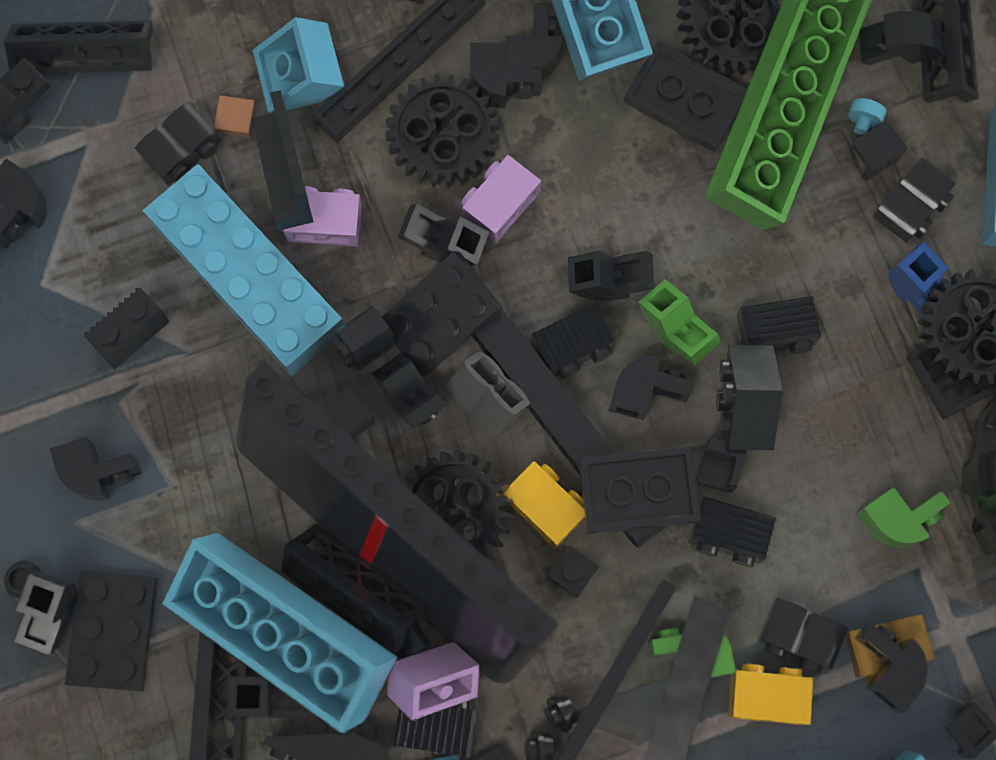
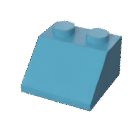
(299, 63)

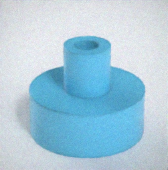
(866, 114)

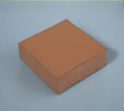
(234, 116)

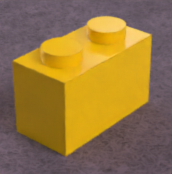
(546, 504)
(770, 697)

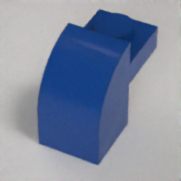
(917, 275)

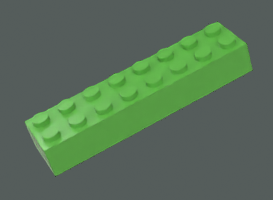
(785, 109)

